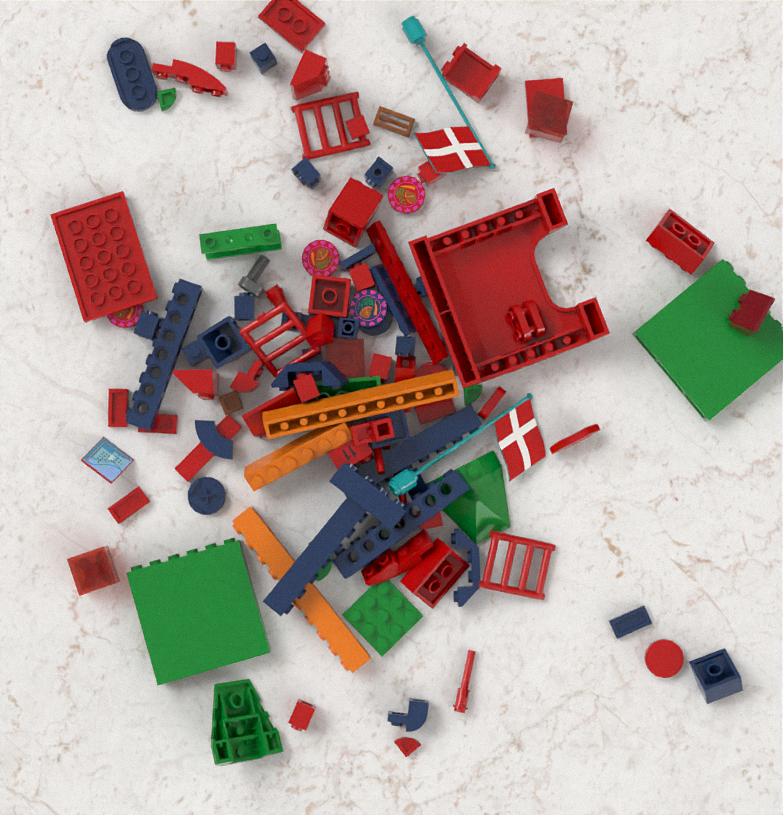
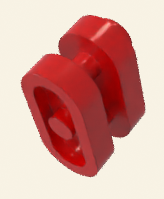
(526, 321)

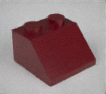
(750, 312)

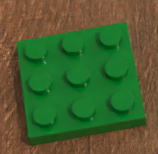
(382, 616)

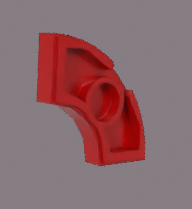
(574, 439)

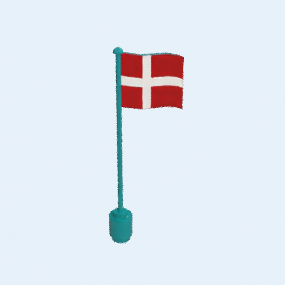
(451, 147)
(516, 437)

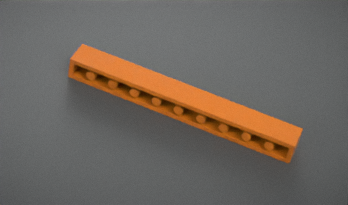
(360, 404)
(313, 603)

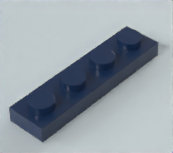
(392, 298)

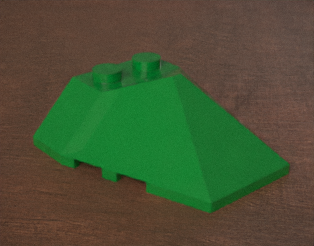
(483, 506)
(241, 725)

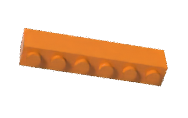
(296, 454)

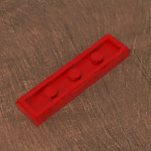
(200, 455)

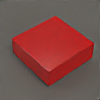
(357, 127)

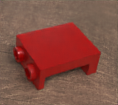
(470, 73)

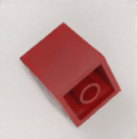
(352, 212)

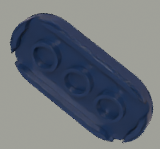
(132, 74)

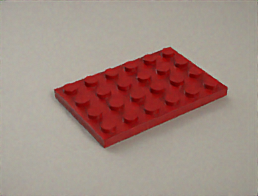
(104, 256)

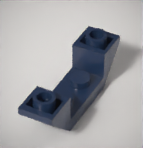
(343, 328)
(330, 374)
(464, 593)

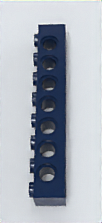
(167, 365)
(343, 558)

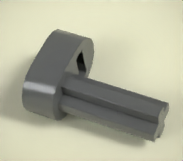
(249, 282)

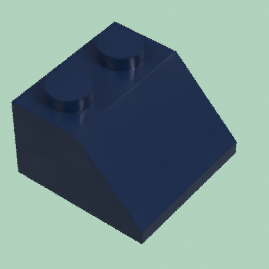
(224, 342)
(716, 676)

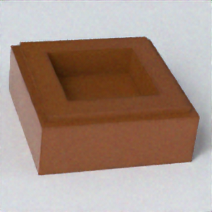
(231, 402)

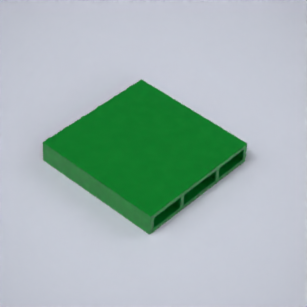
(703, 353)
(198, 611)

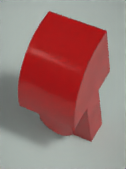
(247, 383)
(372, 431)

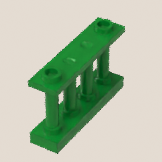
(240, 241)

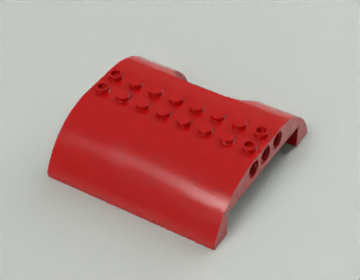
(483, 271)

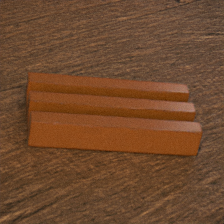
(397, 123)

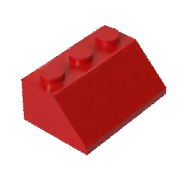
(310, 75)
(680, 242)
(200, 382)
(254, 418)
(435, 574)

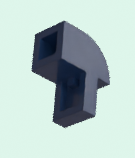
(414, 718)

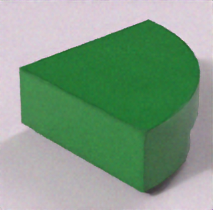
(166, 98)
(472, 393)

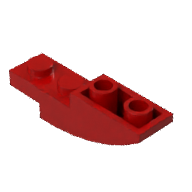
(198, 79)
(396, 562)

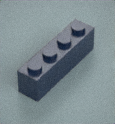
(368, 496)

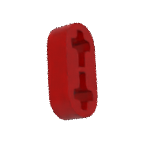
(492, 402)

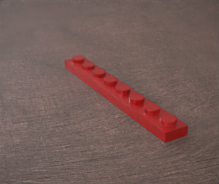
(407, 292)

